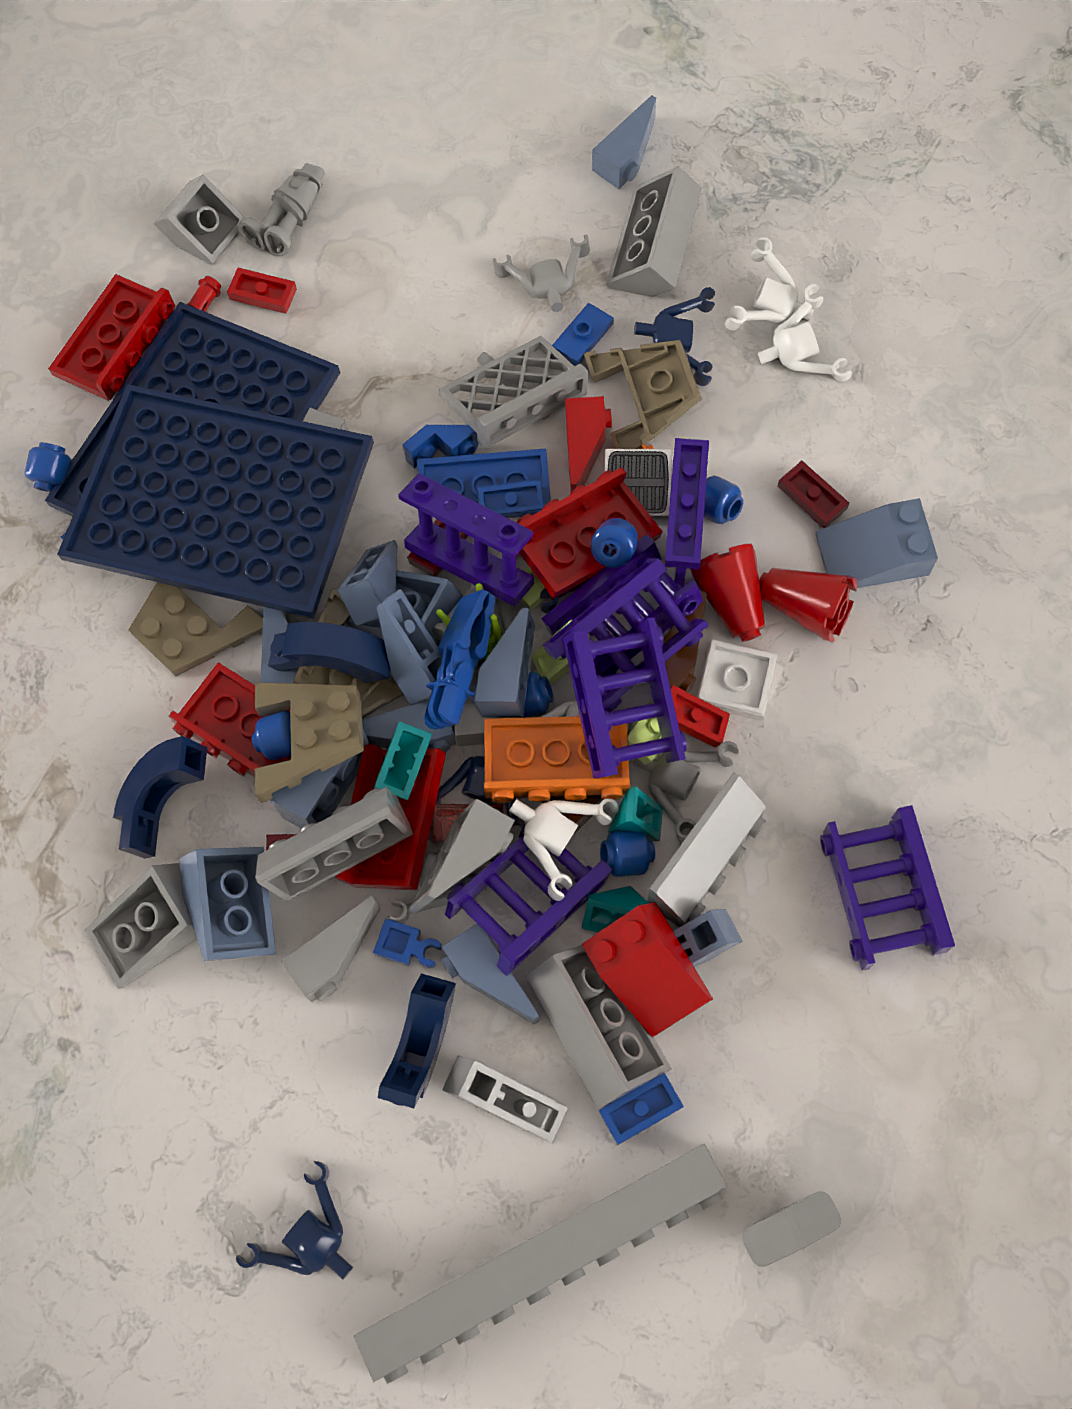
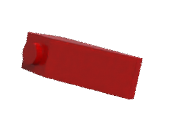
(585, 435)

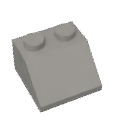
(200, 220)

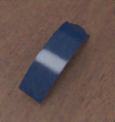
(330, 647)
(150, 786)
(419, 1043)

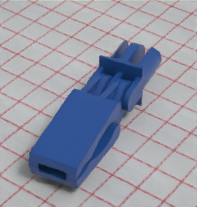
(461, 647)

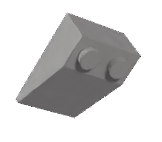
(472, 841)
(143, 925)

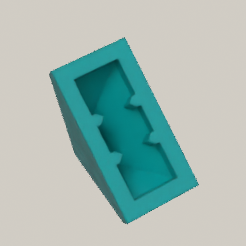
(403, 760)
(638, 814)
(609, 906)

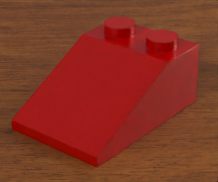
(647, 968)

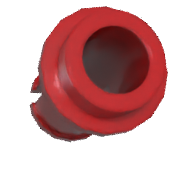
(206, 292)

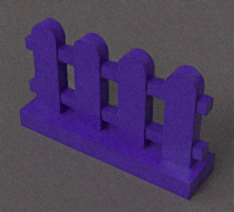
(686, 506)

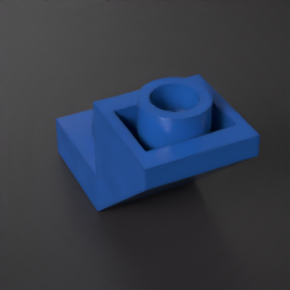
(449, 439)

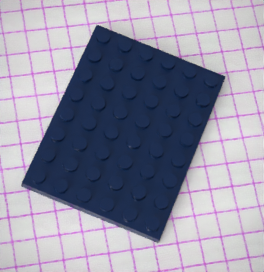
(214, 363)
(218, 500)

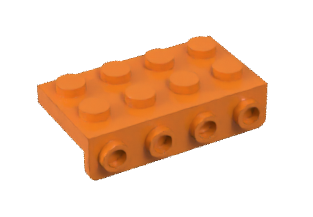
(545, 760)

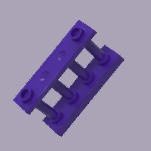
(459, 556)
(685, 598)
(620, 601)
(598, 721)
(912, 863)
(538, 925)

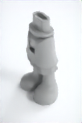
(290, 199)

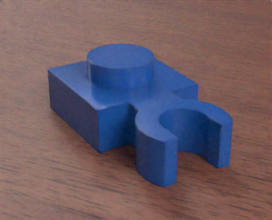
(401, 943)

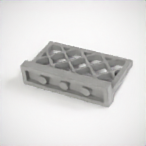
(529, 404)

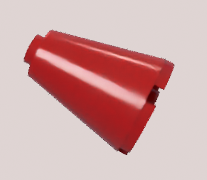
(733, 590)
(810, 598)

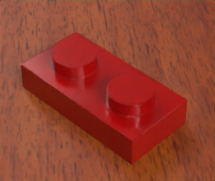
(262, 290)
(699, 717)

